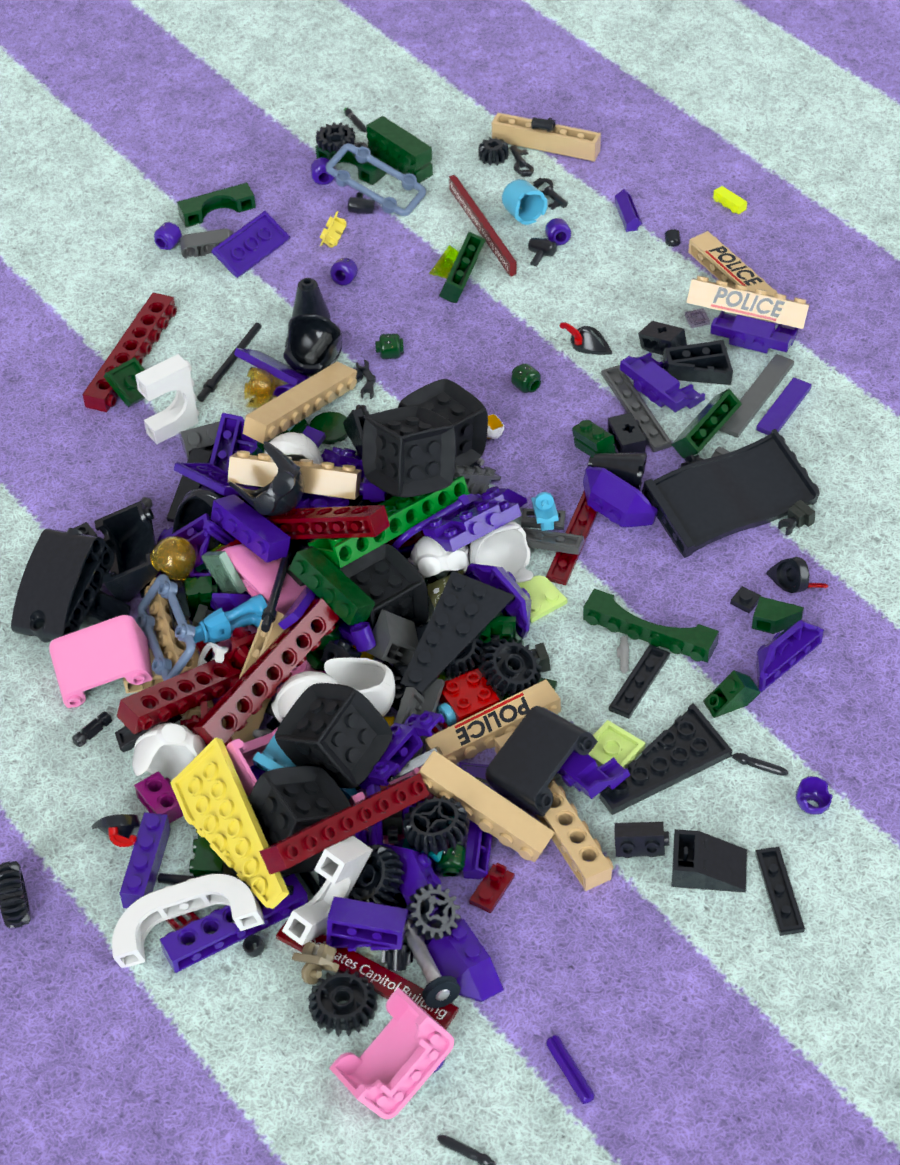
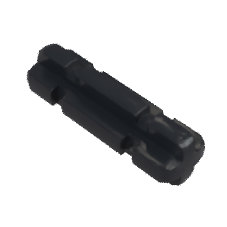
(92, 729)

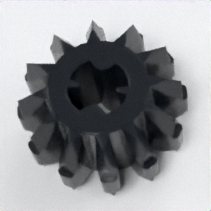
(493, 151)

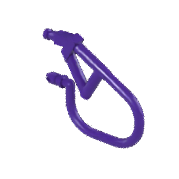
(446, 514)

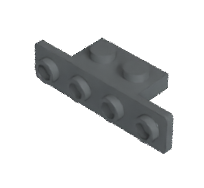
(476, 478)
(415, 703)

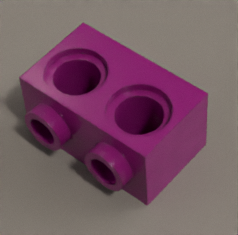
(158, 796)

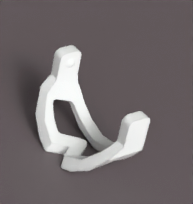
(218, 650)

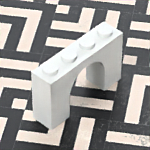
(182, 412)
(341, 868)

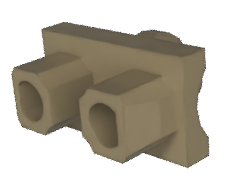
(317, 959)

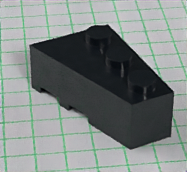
(699, 363)

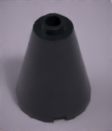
(309, 299)
(626, 465)

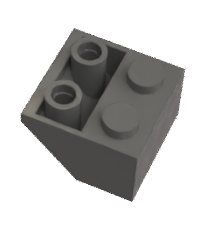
(199, 438)
(394, 638)

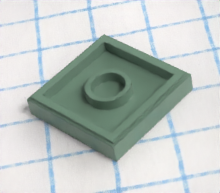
(223, 572)

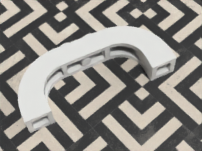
(179, 900)

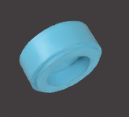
(447, 713)

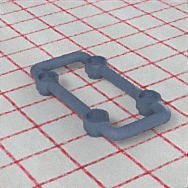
(363, 155)
(184, 631)

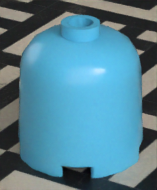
(524, 195)

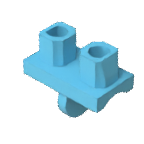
(545, 510)

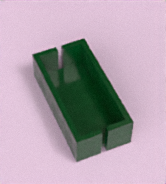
(399, 148)

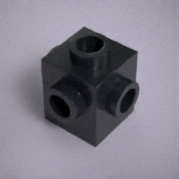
(339, 649)

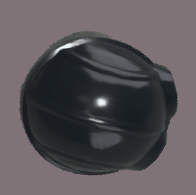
(302, 335)
(282, 493)
(194, 505)

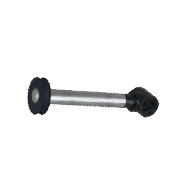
(440, 989)

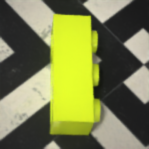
(729, 200)

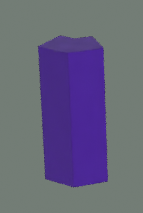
(627, 211)
(477, 853)

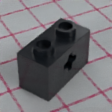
(659, 336)
(627, 433)

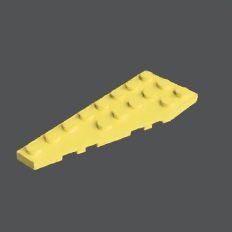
(222, 814)

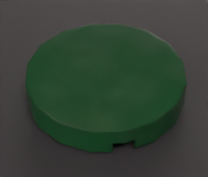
(332, 425)

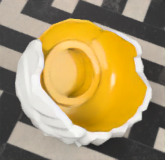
(495, 427)

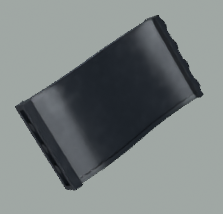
(729, 493)

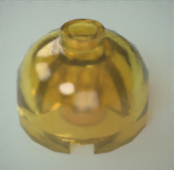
(259, 385)
(174, 557)

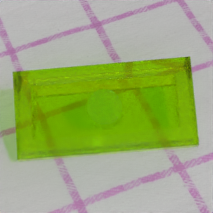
(445, 263)

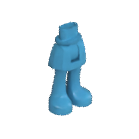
(220, 624)

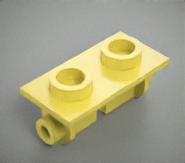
(333, 233)

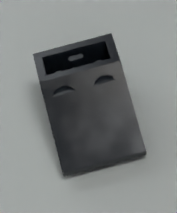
(707, 862)

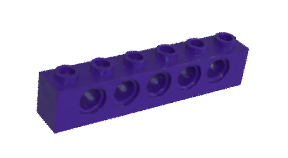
(225, 933)

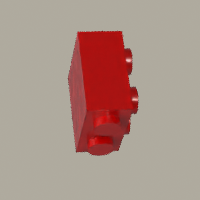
(468, 694)

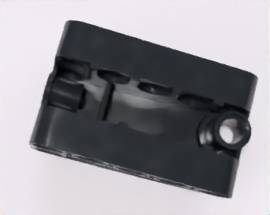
(60, 583)

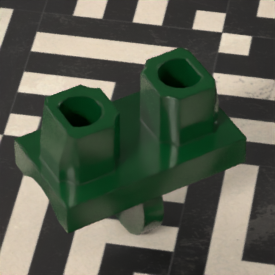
(501, 626)

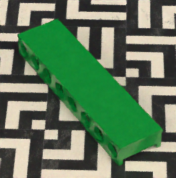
(402, 515)

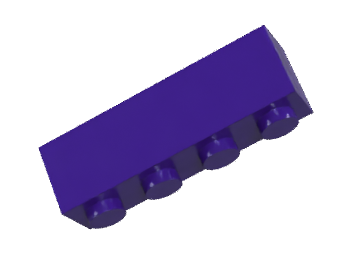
(250, 528)
(145, 858)

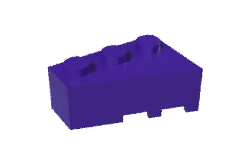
(365, 925)

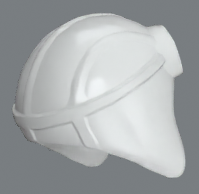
(297, 447)
(504, 548)
(432, 559)
(367, 677)
(294, 688)
(166, 750)

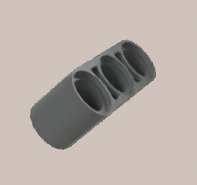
(203, 242)

